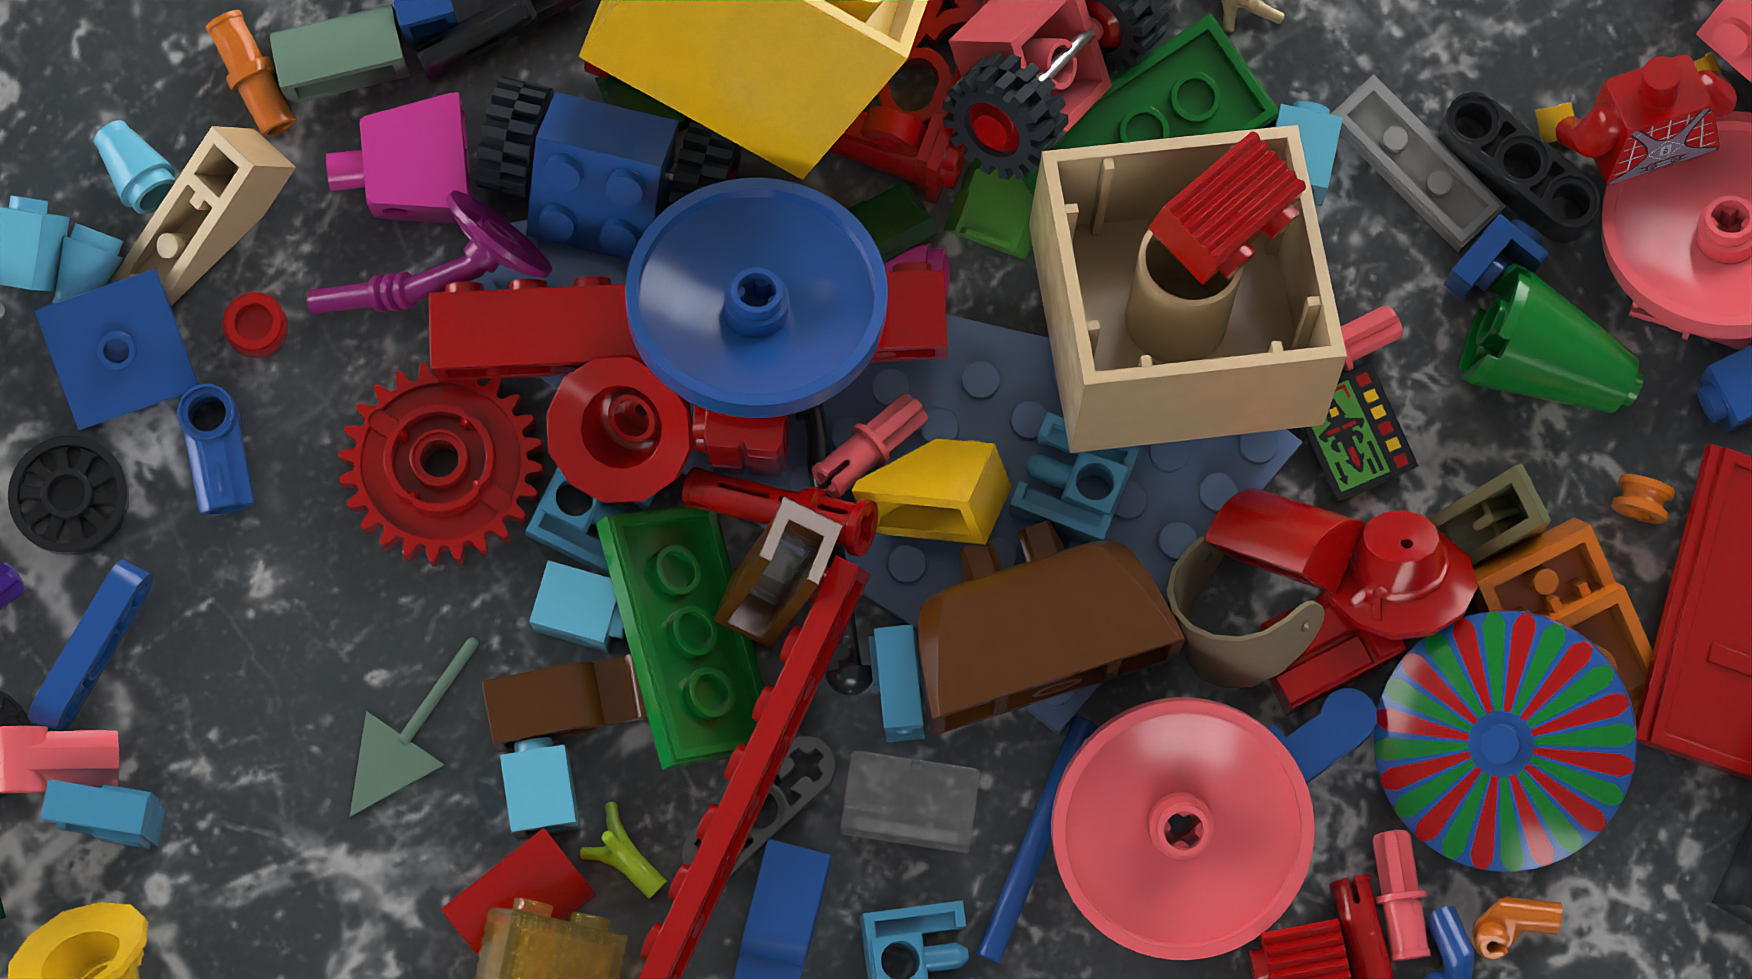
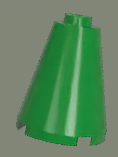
(1547, 348)

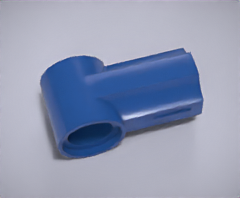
(217, 455)

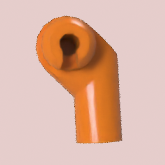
(1509, 919)

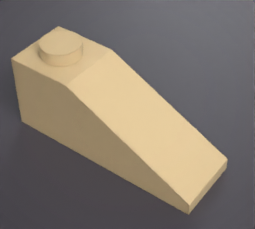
(209, 208)

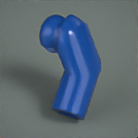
(1452, 944)

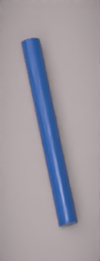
(1030, 851)

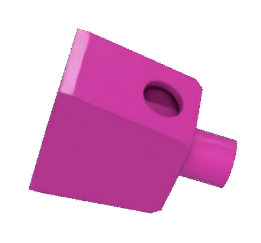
(408, 160)

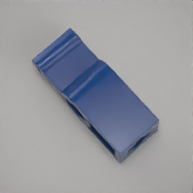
(783, 912)

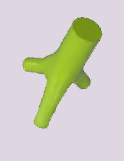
(623, 855)

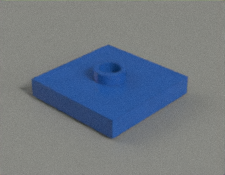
(117, 348)

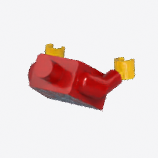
(1646, 117)

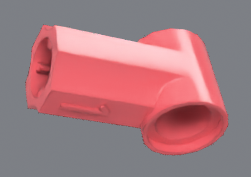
(78, 757)

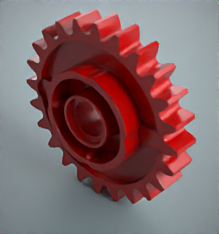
(450, 509)

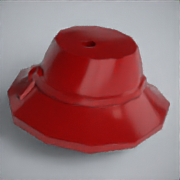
(607, 439)
(1405, 579)

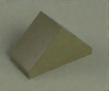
(1494, 516)

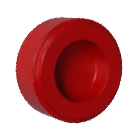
(255, 325)

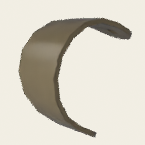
(1234, 659)

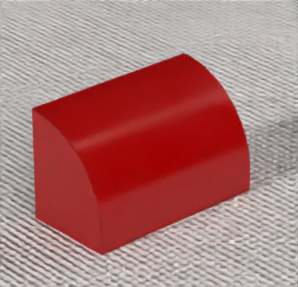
(1286, 537)
(531, 872)

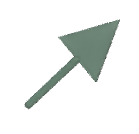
(390, 759)

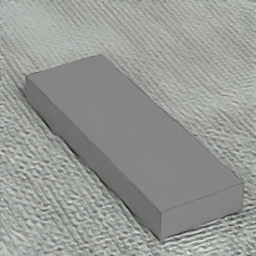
(1417, 164)

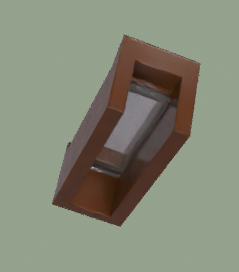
(778, 573)

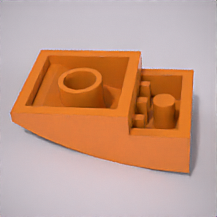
(1570, 581)

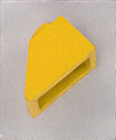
(939, 492)

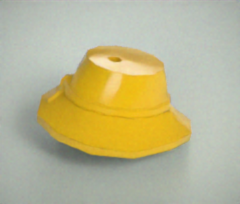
(84, 944)

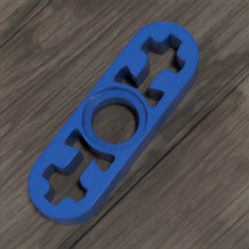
(90, 646)

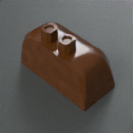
(1038, 627)

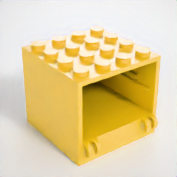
(758, 71)

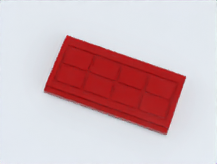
(1701, 661)

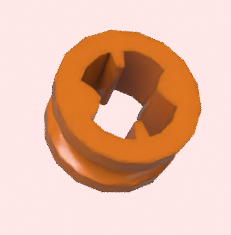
(1643, 498)

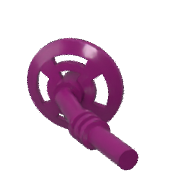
(490, 244)

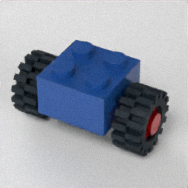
(592, 166)

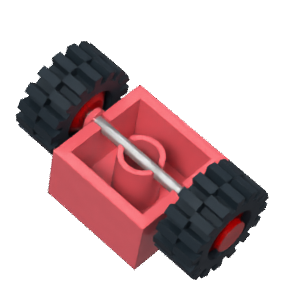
(1038, 70)

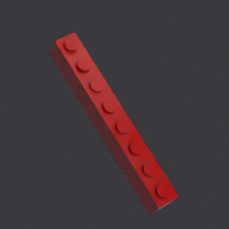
(558, 329)

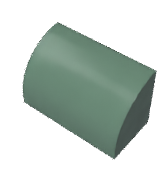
(339, 54)

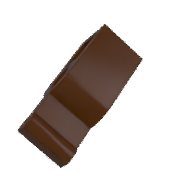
(563, 701)

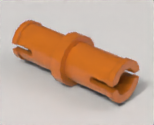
(251, 73)

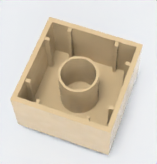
(1140, 339)

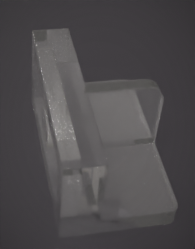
(910, 801)

